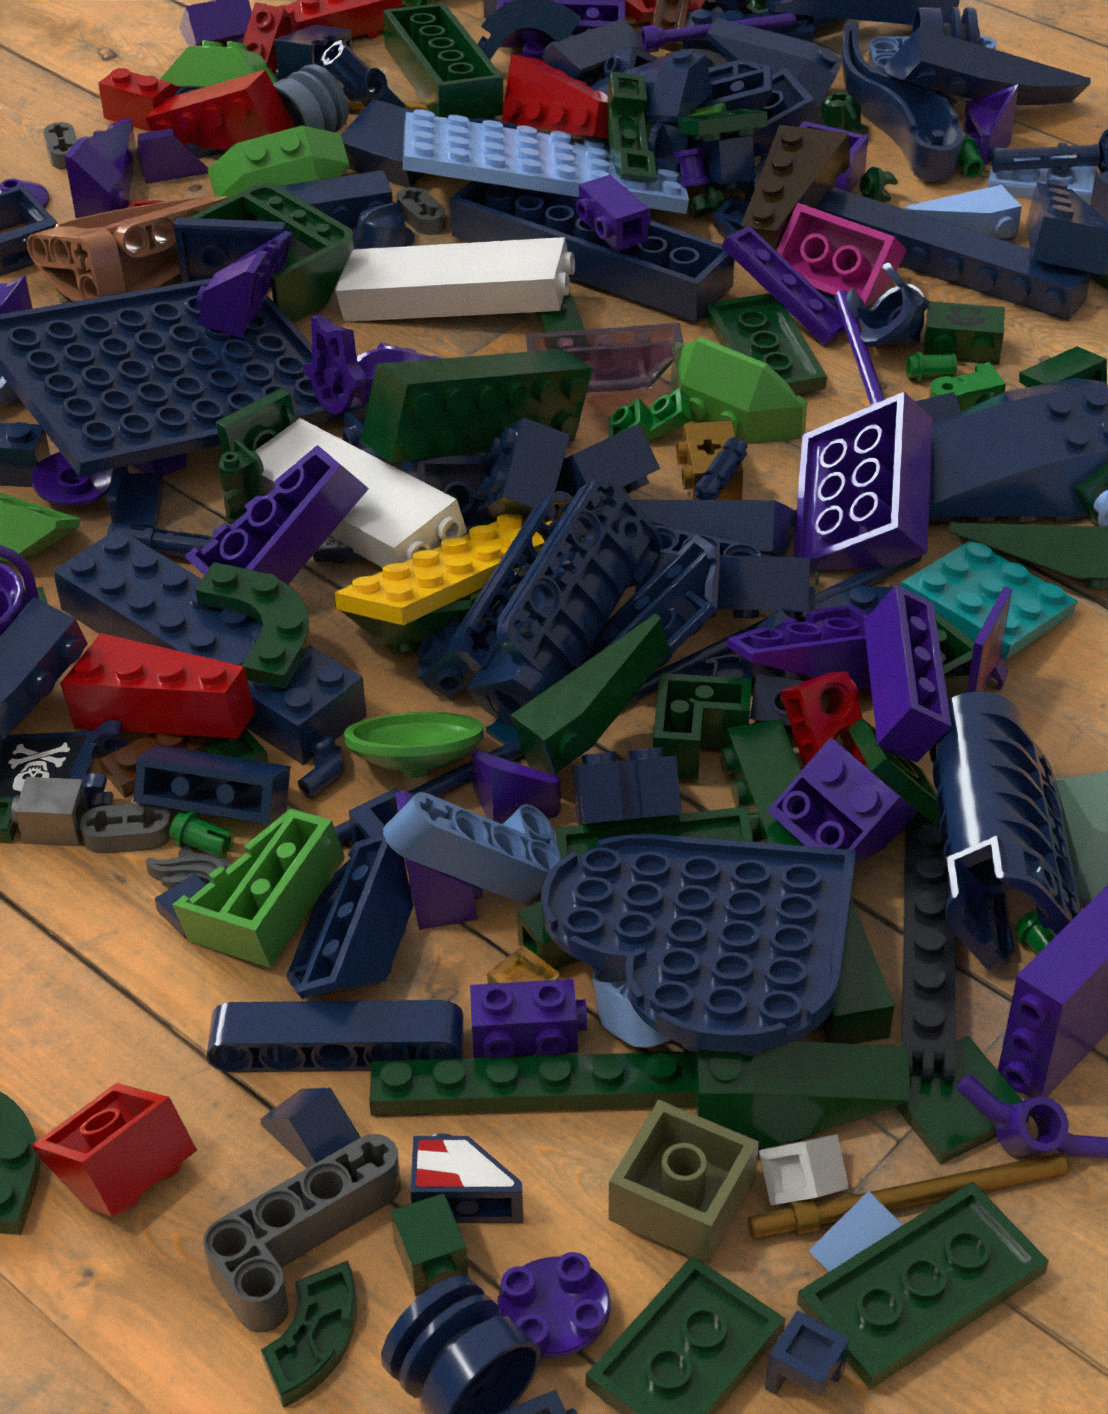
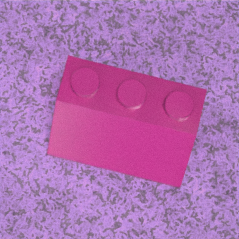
(839, 253)

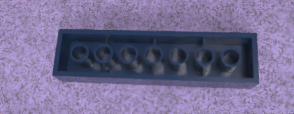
(666, 272)
(147, 598)

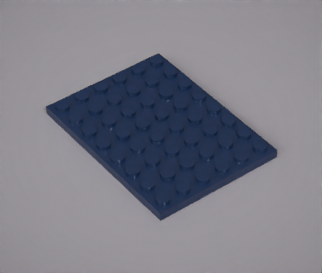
(141, 377)

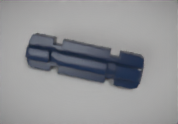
(721, 469)

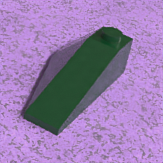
(583, 704)
(799, 1088)

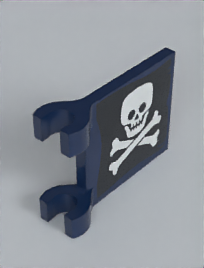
(60, 756)

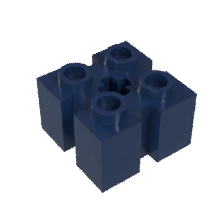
(628, 788)

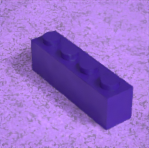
(906, 674)

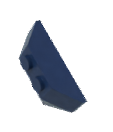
(740, 85)
(679, 593)
(354, 924)

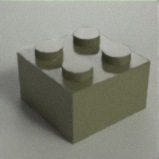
(683, 1181)

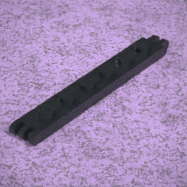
(927, 953)

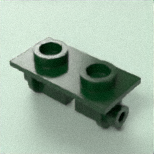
(241, 472)

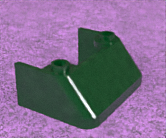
(316, 252)

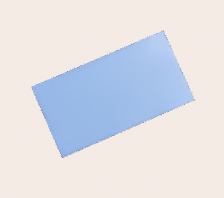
(854, 1232)

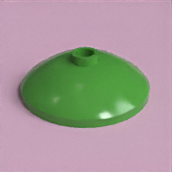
(414, 740)

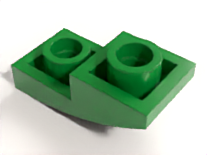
(661, 418)

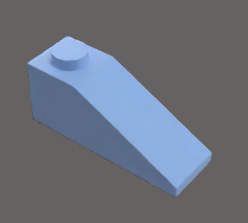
(985, 211)

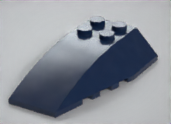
(1020, 453)

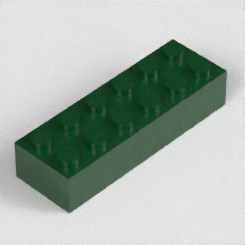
(443, 62)
(466, 401)

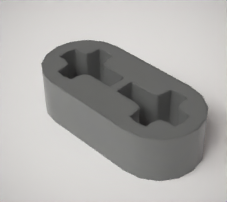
(59, 140)
(421, 210)
(125, 827)

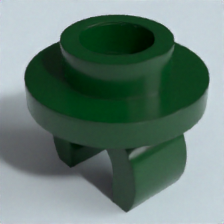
(873, 184)
(707, 202)

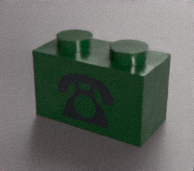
(964, 329)

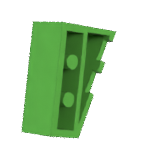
(266, 892)

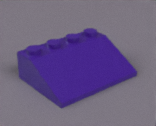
(866, 488)

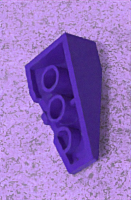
(102, 169)
(822, 644)

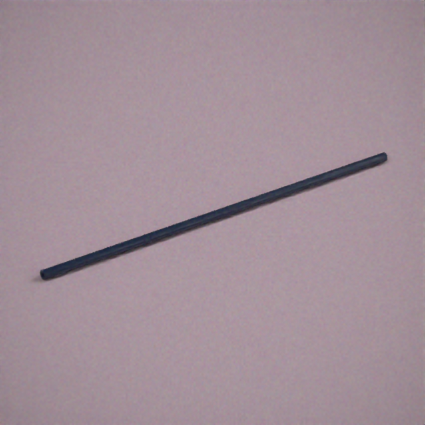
(513, 749)

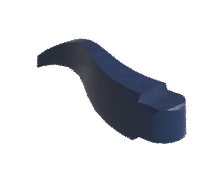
(908, 113)

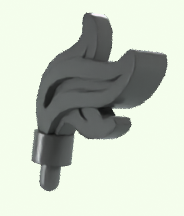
(177, 869)

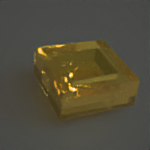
(522, 967)

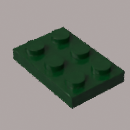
(686, 1346)

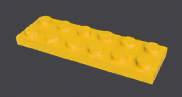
(435, 575)

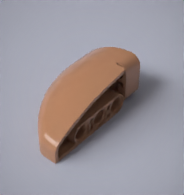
(114, 249)

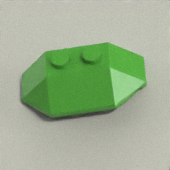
(214, 64)
(280, 160)
(739, 390)
(31, 527)

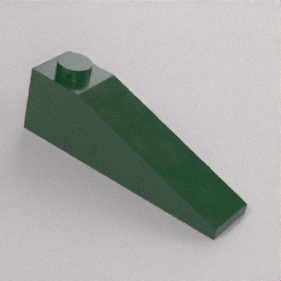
(1064, 549)

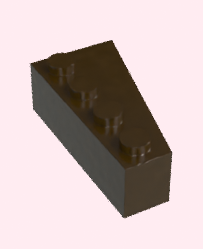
(797, 170)

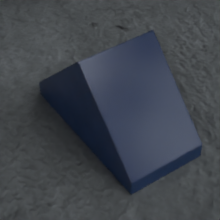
(311, 1125)

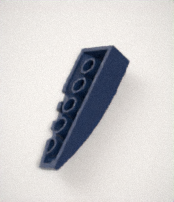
(33, 657)

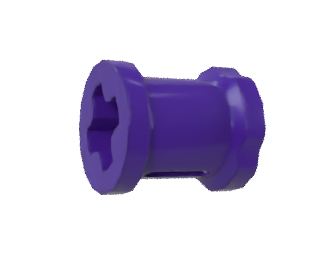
(692, 167)

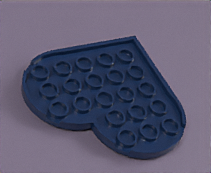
(713, 934)

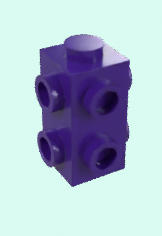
(613, 212)
(526, 1018)

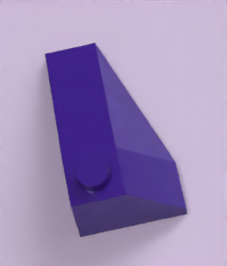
(242, 287)

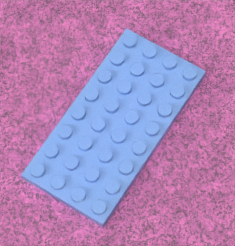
(524, 159)

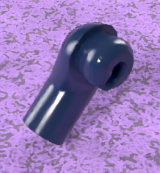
(328, 767)

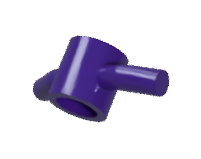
(1046, 1113)

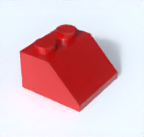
(132, 96)
(117, 1148)

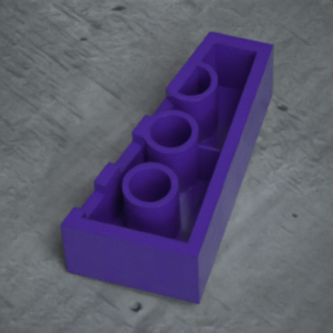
(289, 522)

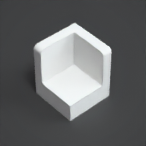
(803, 1170)

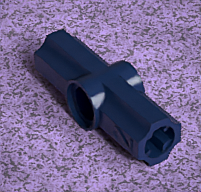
(358, 80)

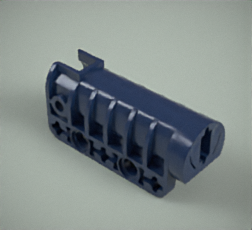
(561, 595)
(999, 826)

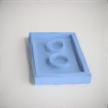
(1023, 182)

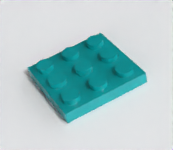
(968, 584)

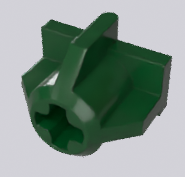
(842, 113)

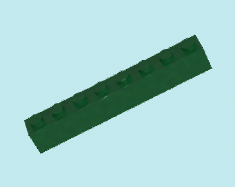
(761, 769)

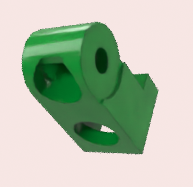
(972, 387)

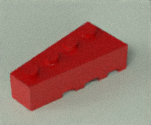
(359, 16)
(552, 100)
(223, 113)
(156, 690)

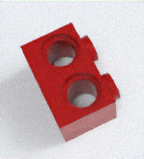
(264, 26)
(811, 724)

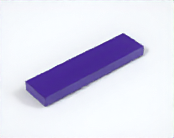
(785, 284)

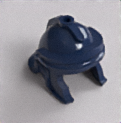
(895, 316)

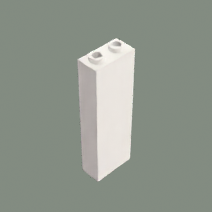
(455, 279)
(395, 513)

